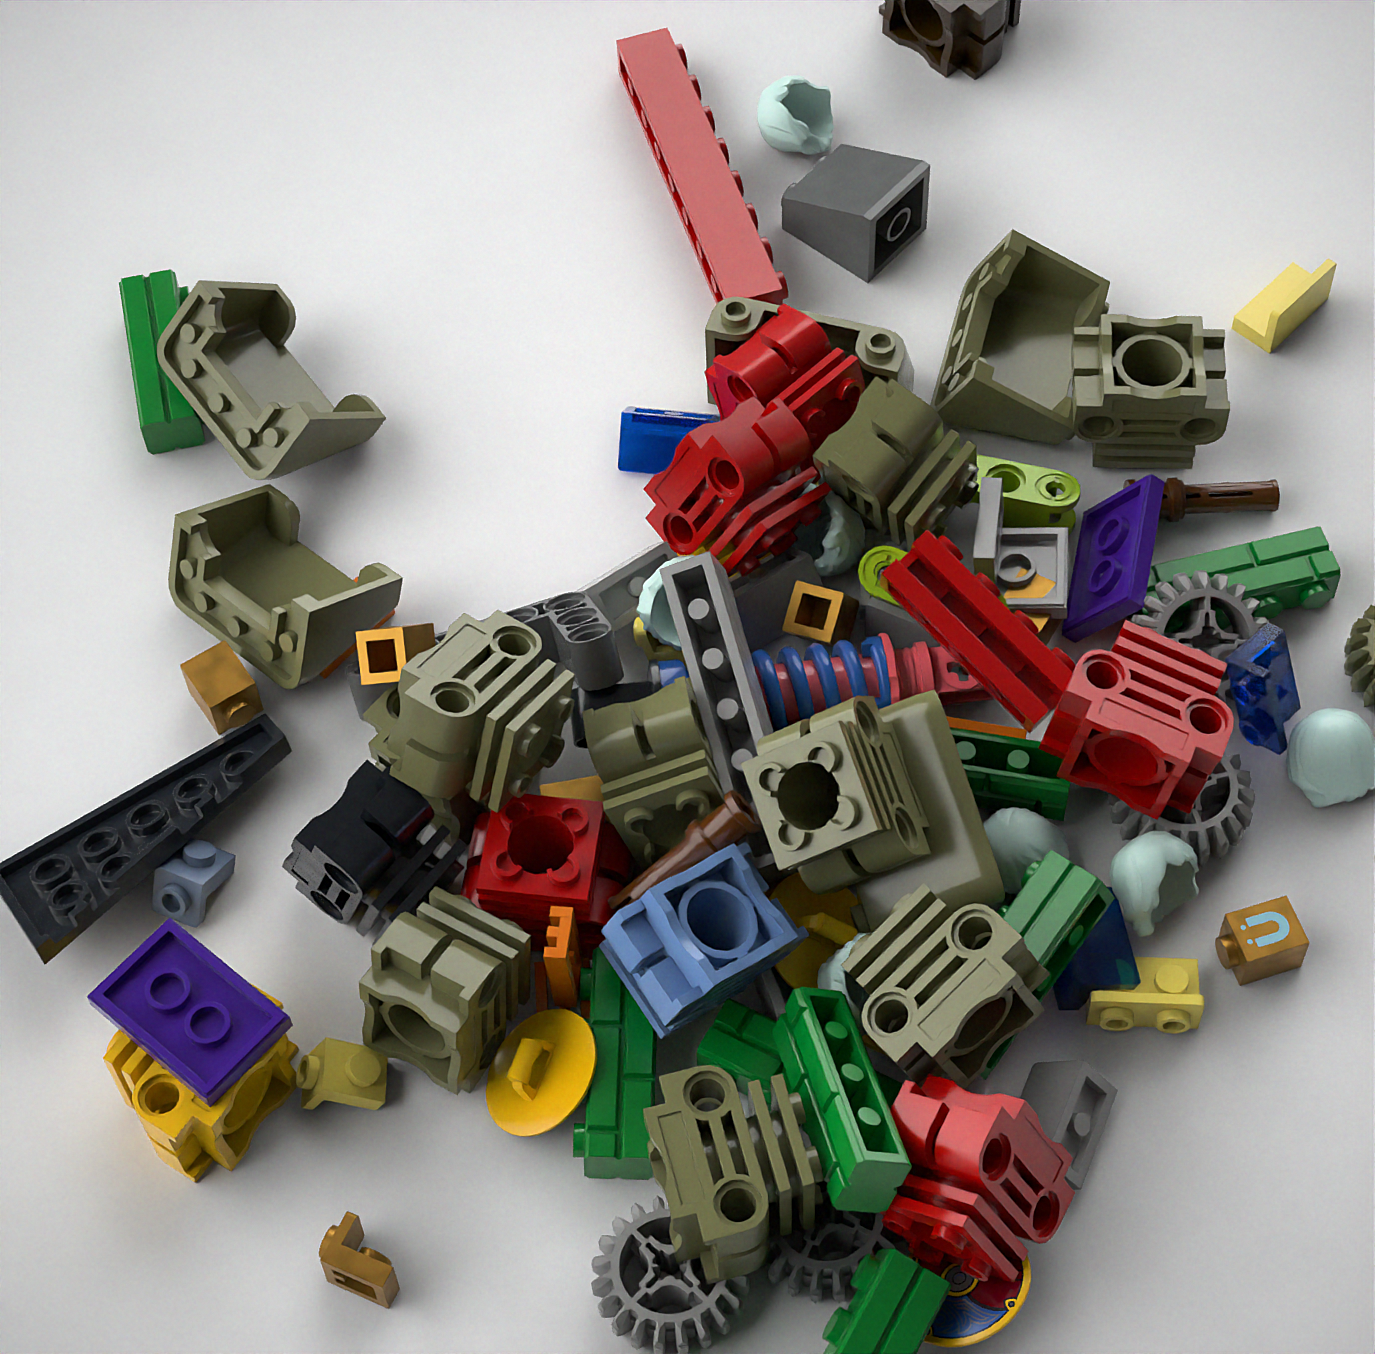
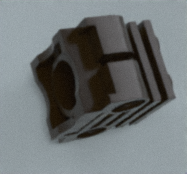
(951, 32)

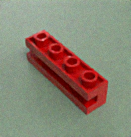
(979, 629)

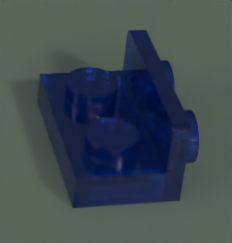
(1264, 688)

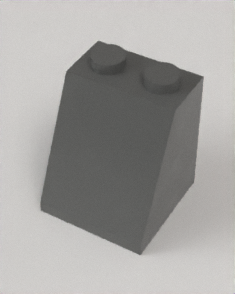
(859, 207)

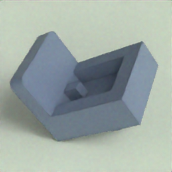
(188, 879)

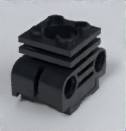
(372, 852)

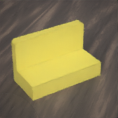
(1284, 305)

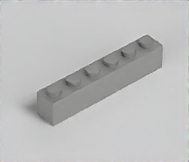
(722, 680)

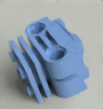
(698, 939)

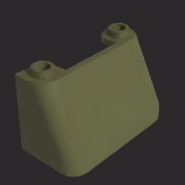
(1013, 342)
(878, 349)
(247, 386)
(266, 592)
(961, 858)

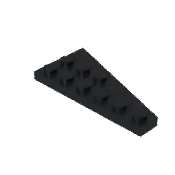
(98, 859)

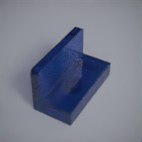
(652, 435)
(1100, 963)

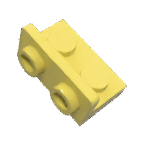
(1163, 999)

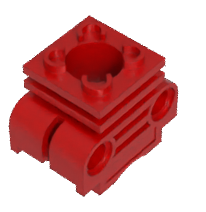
(796, 363)
(734, 487)
(1142, 721)
(555, 836)
(975, 1178)

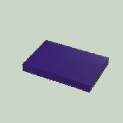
(1113, 558)
(190, 1011)

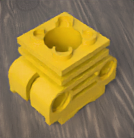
(180, 1124)

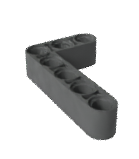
(570, 633)

